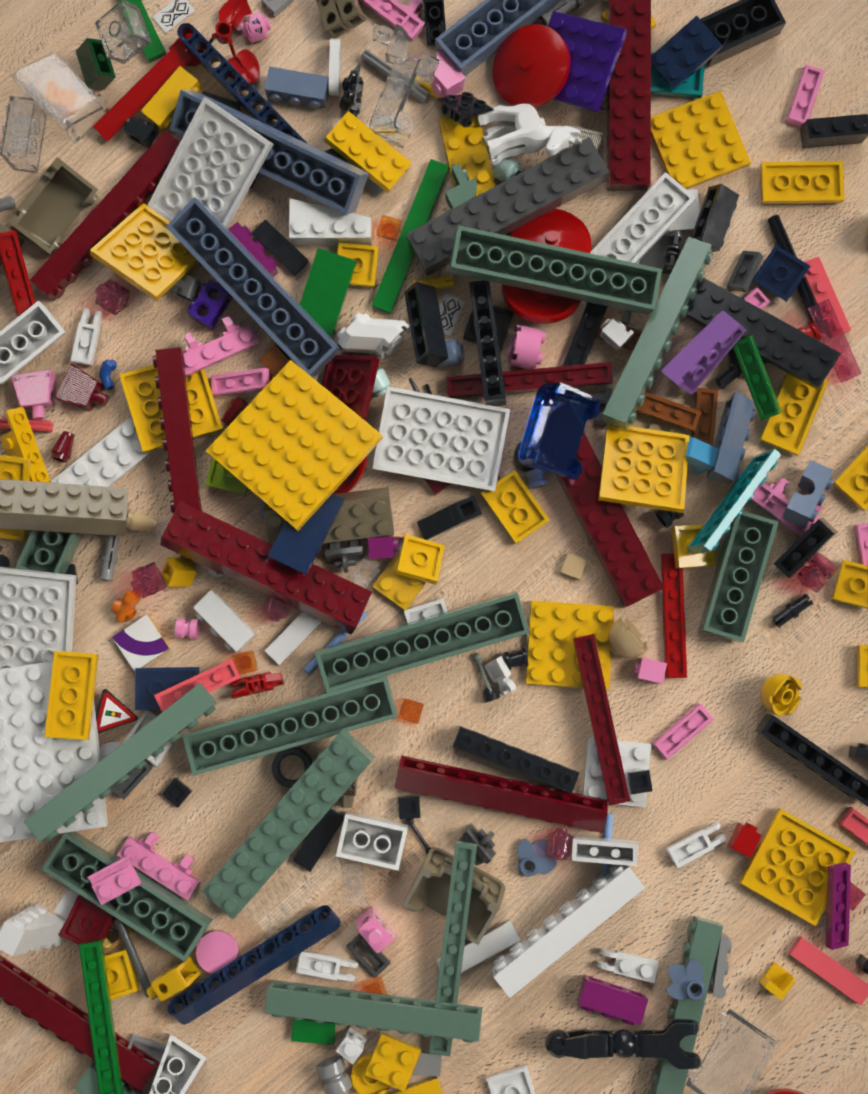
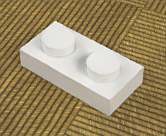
(425, 610)

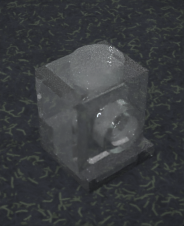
(357, 573)

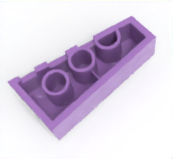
(704, 352)

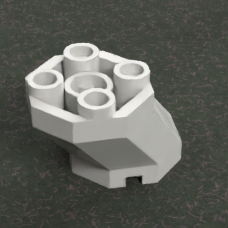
(372, 335)

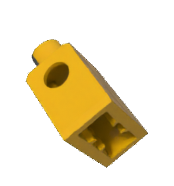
(173, 980)

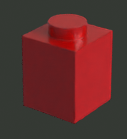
(744, 839)

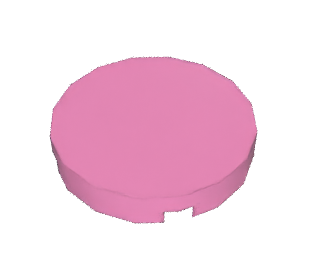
(216, 950)

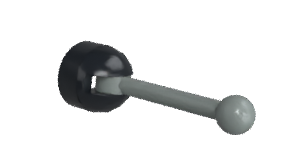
(489, 693)

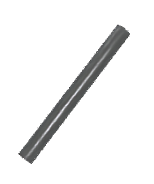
(139, 969)

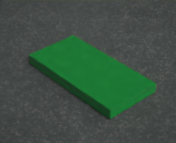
(327, 288)

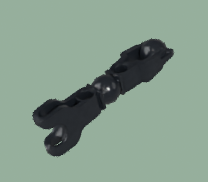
(624, 1044)

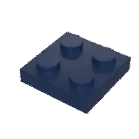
(781, 273)

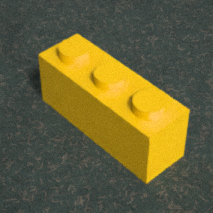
(163, 104)

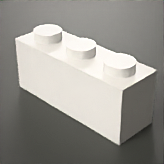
(224, 621)
(605, 850)

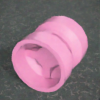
(187, 628)

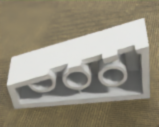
(326, 226)
(31, 930)
(176, 1068)

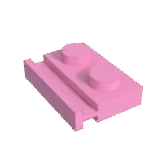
(114, 880)

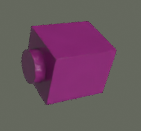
(382, 547)

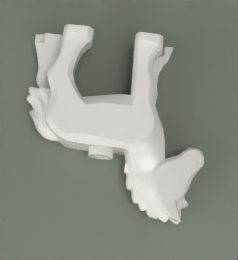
(523, 133)

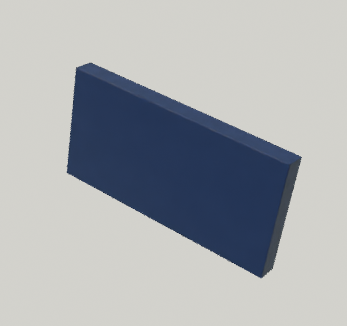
(301, 547)

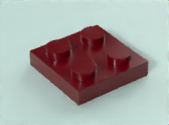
(86, 922)

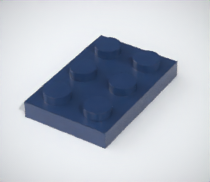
(685, 52)
(155, 680)

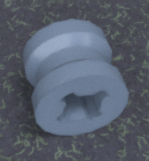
(536, 479)

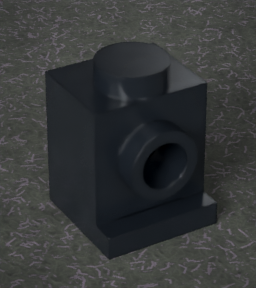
(141, 131)

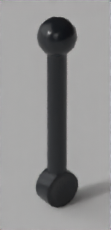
(411, 822)

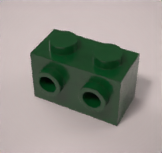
(94, 64)

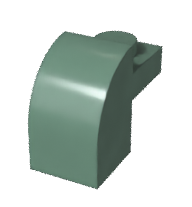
(463, 191)

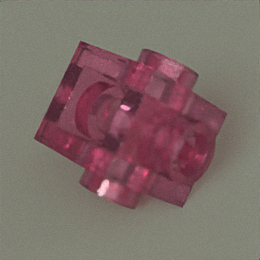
(112, 296)
(147, 580)

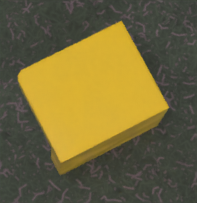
(178, 572)
(777, 981)

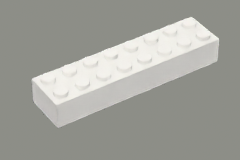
(565, 928)

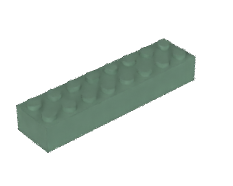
(144, 908)

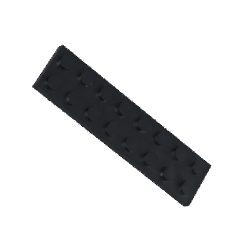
(775, 339)

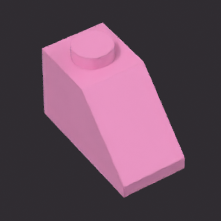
(447, 78)

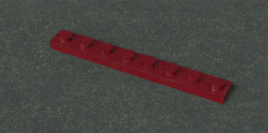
(533, 379)
(601, 720)

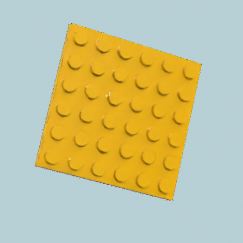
(294, 445)

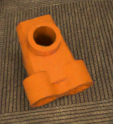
(125, 607)

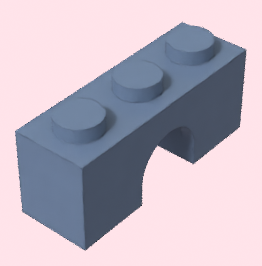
(802, 507)

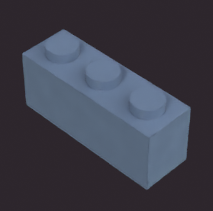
(297, 87)

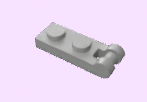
(720, 967)

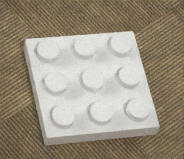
(634, 757)

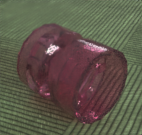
(816, 573)

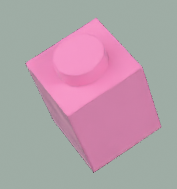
(650, 670)

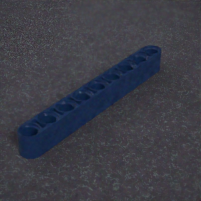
(235, 87)
(253, 964)

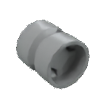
(333, 1073)

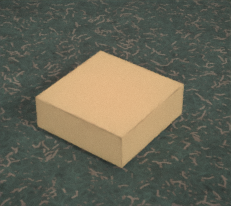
(573, 566)

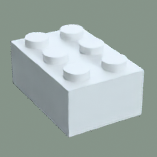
(372, 840)

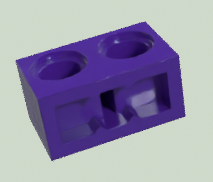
(215, 306)

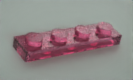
(834, 337)

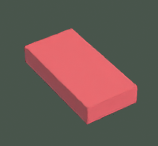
(855, 824)

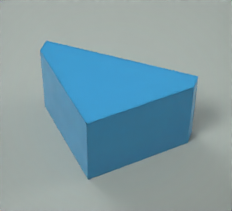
(700, 455)

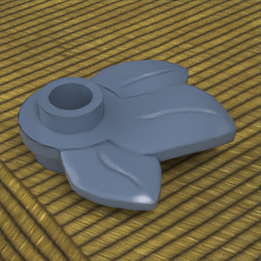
(536, 855)
(684, 978)

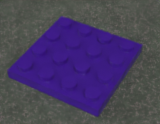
(593, 56)

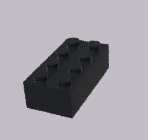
(743, 26)

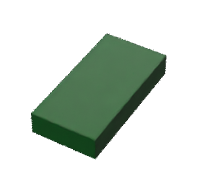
(313, 1032)

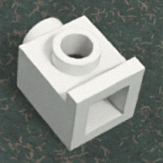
(615, 333)
(351, 1045)

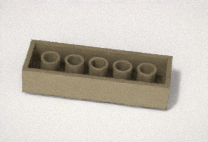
(63, 507)
(361, 516)

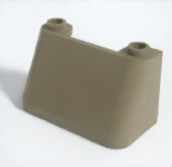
(52, 206)
(433, 886)

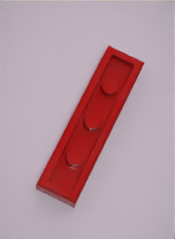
(15, 272)

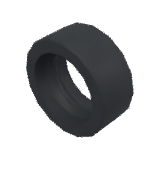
(278, 759)

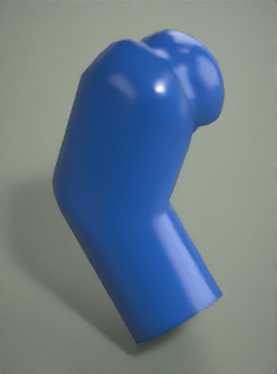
(105, 372)

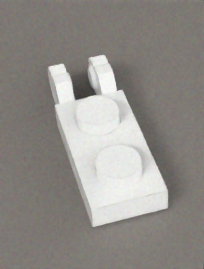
(87, 339)
(694, 845)
(630, 965)
(324, 966)

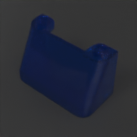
(557, 429)

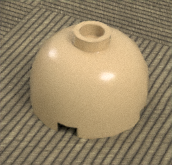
(626, 639)

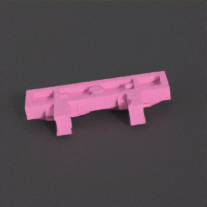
(396, 13)
(231, 343)
(773, 502)
(173, 876)

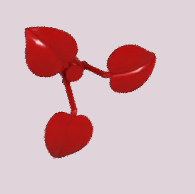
(230, 17)

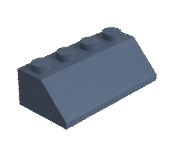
(731, 437)

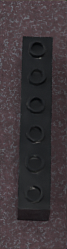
(487, 343)
(814, 758)
(516, 759)

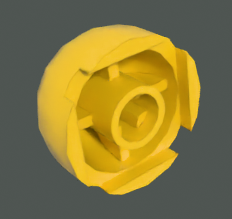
(780, 693)

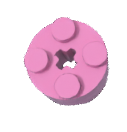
(525, 347)

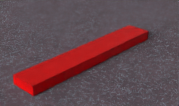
(141, 92)
(673, 618)

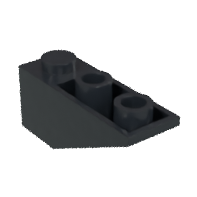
(434, 19)
(450, 518)

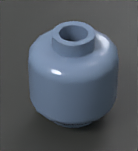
(455, 353)

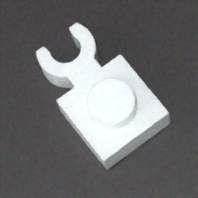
(499, 673)

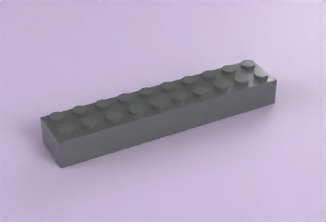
(512, 202)

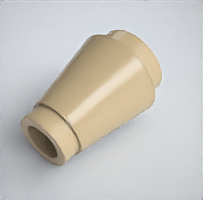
(141, 522)

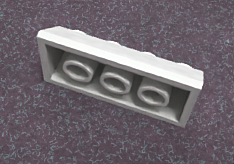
(27, 338)

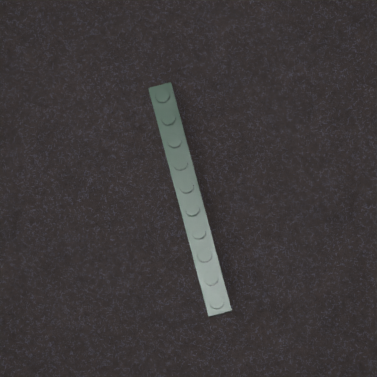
(454, 934)

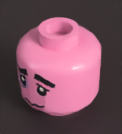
(255, 27)

